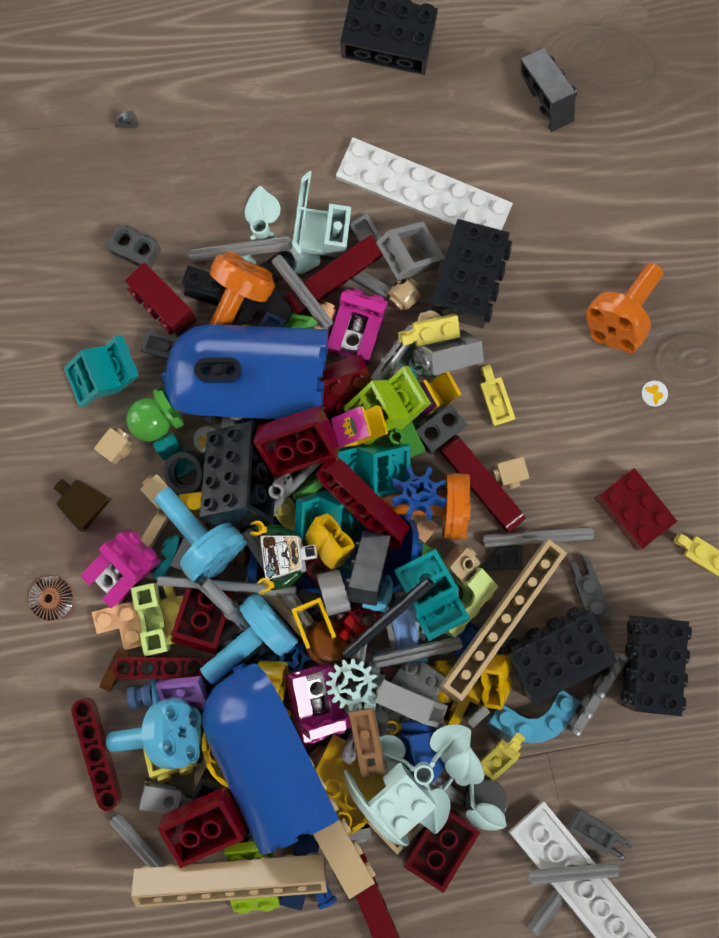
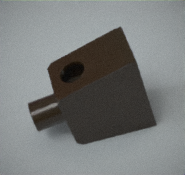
(80, 503)

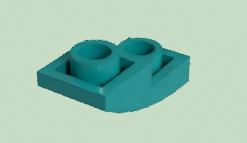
(170, 549)

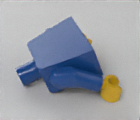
(416, 740)

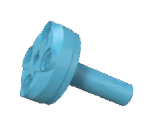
(209, 550)
(265, 626)
(167, 734)

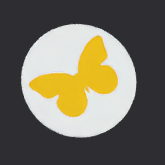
(654, 393)
(200, 437)

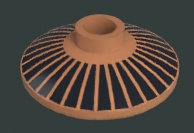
(61, 595)

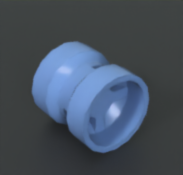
(139, 696)

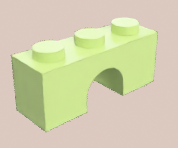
(476, 592)
(154, 632)

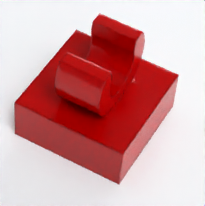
(350, 628)

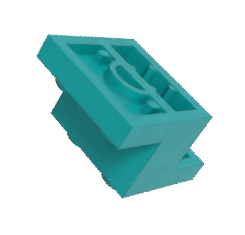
(101, 371)
(378, 465)
(322, 503)
(440, 607)

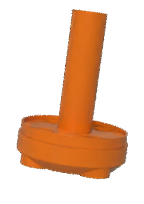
(241, 280)
(620, 318)
(457, 510)

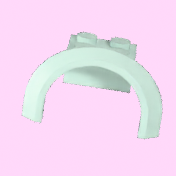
(319, 230)
(396, 806)

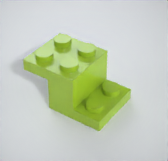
(399, 399)
(250, 851)

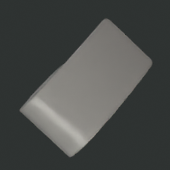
(333, 592)

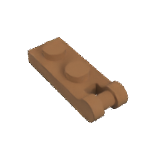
(367, 742)

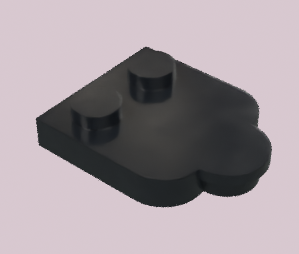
(253, 311)

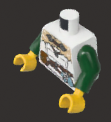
(282, 556)

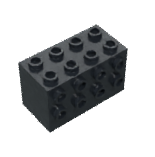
(389, 33)
(472, 272)
(236, 479)
(559, 654)
(656, 665)

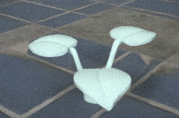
(265, 209)
(447, 742)
(468, 770)

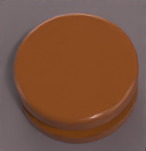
(324, 648)

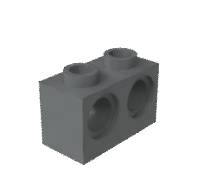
(132, 250)
(443, 432)

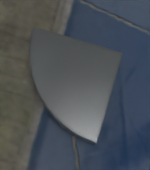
(126, 120)

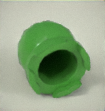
(151, 417)

